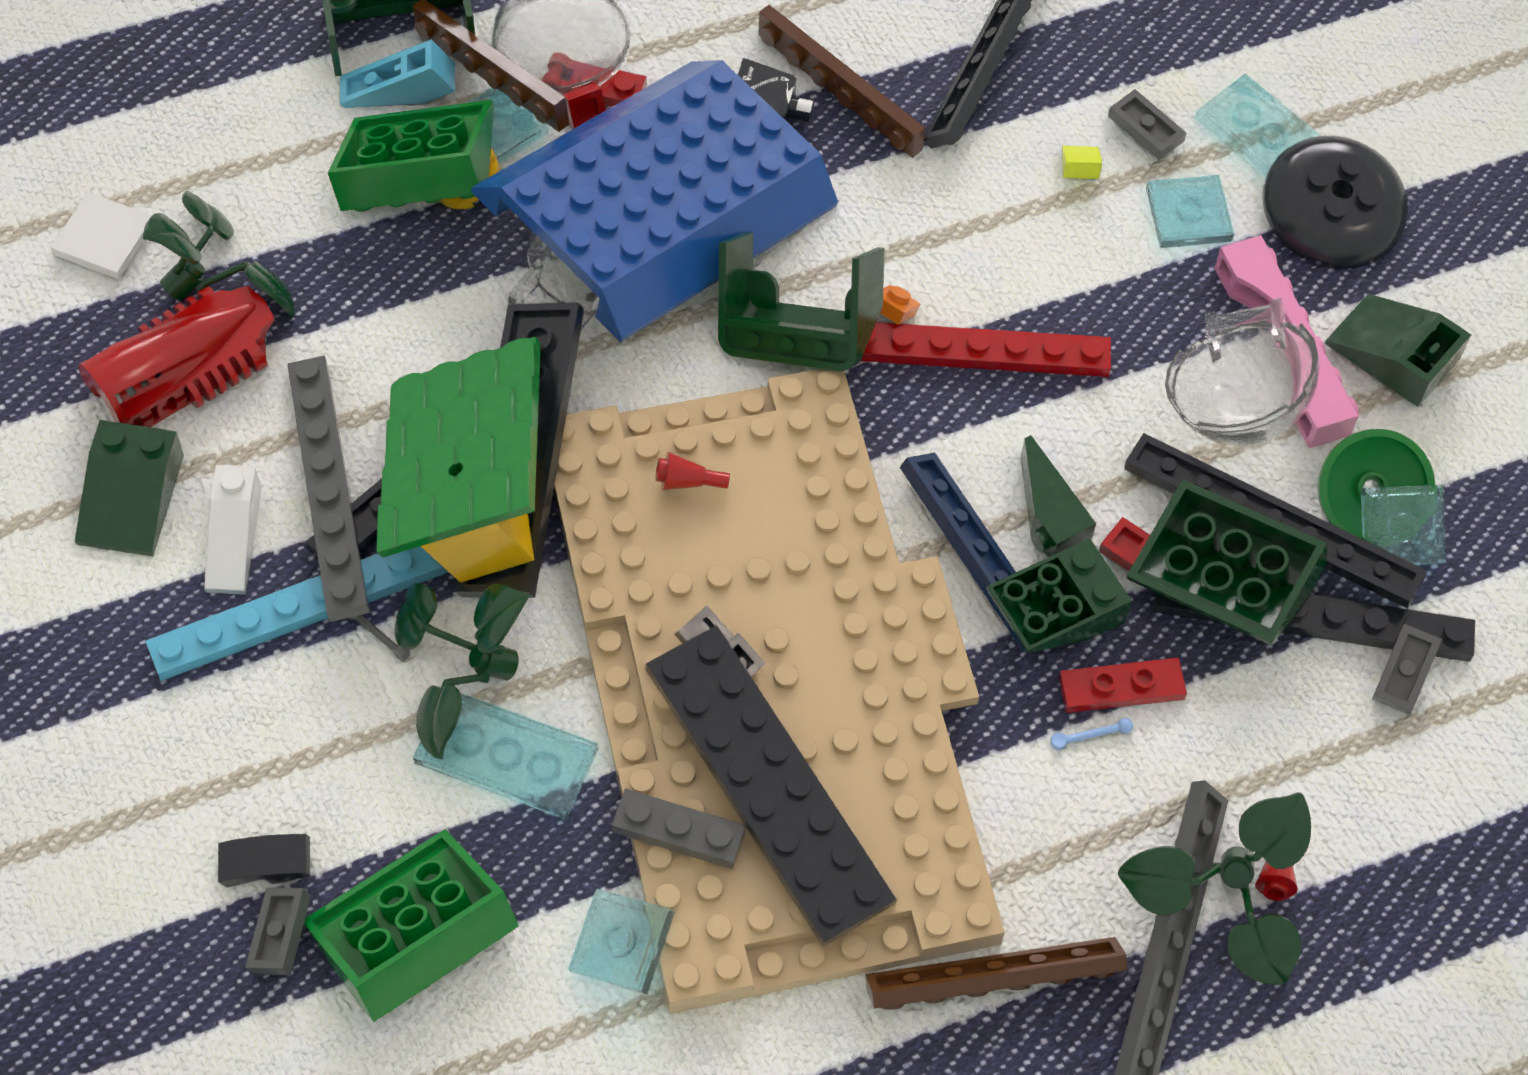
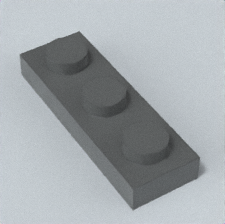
(678, 828)

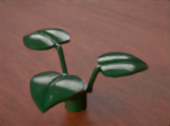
(189, 271)
(493, 619)
(1273, 830)

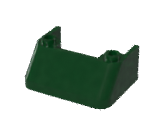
(349, 10)
(763, 329)

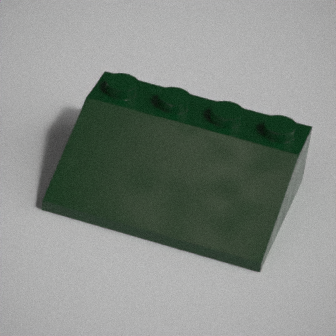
(1229, 562)

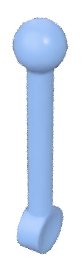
(1060, 740)

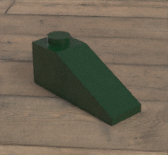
(1053, 509)

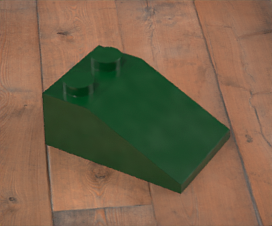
(128, 487)

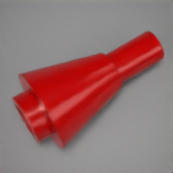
(681, 473)
(1276, 883)

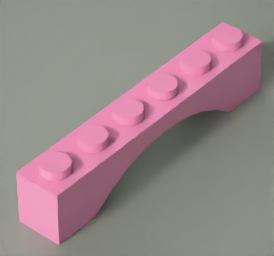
(1253, 278)

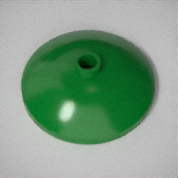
(1367, 455)

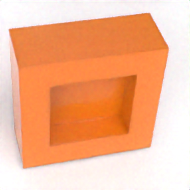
(898, 304)

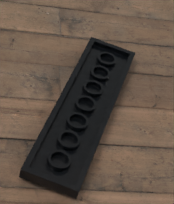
(559, 332)
(770, 785)

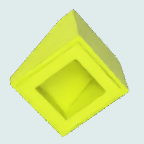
(1081, 162)

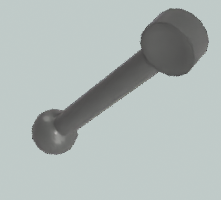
(398, 650)

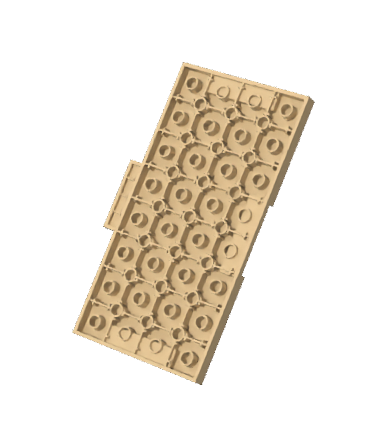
(852, 667)

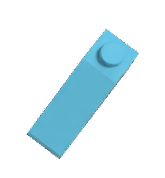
(400, 79)

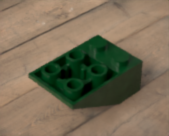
(1400, 345)
(1062, 599)

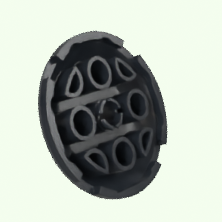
(1325, 227)

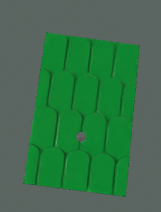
(464, 461)

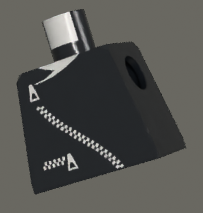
(776, 89)

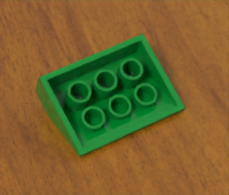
(413, 156)
(411, 924)

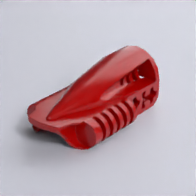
(191, 351)

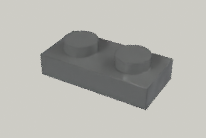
(1147, 124)
(1407, 669)
(278, 931)

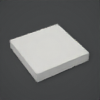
(101, 235)

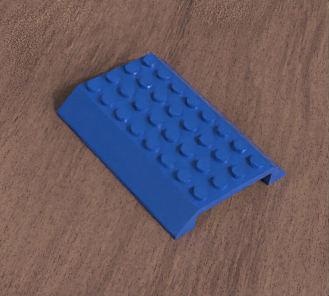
(658, 185)

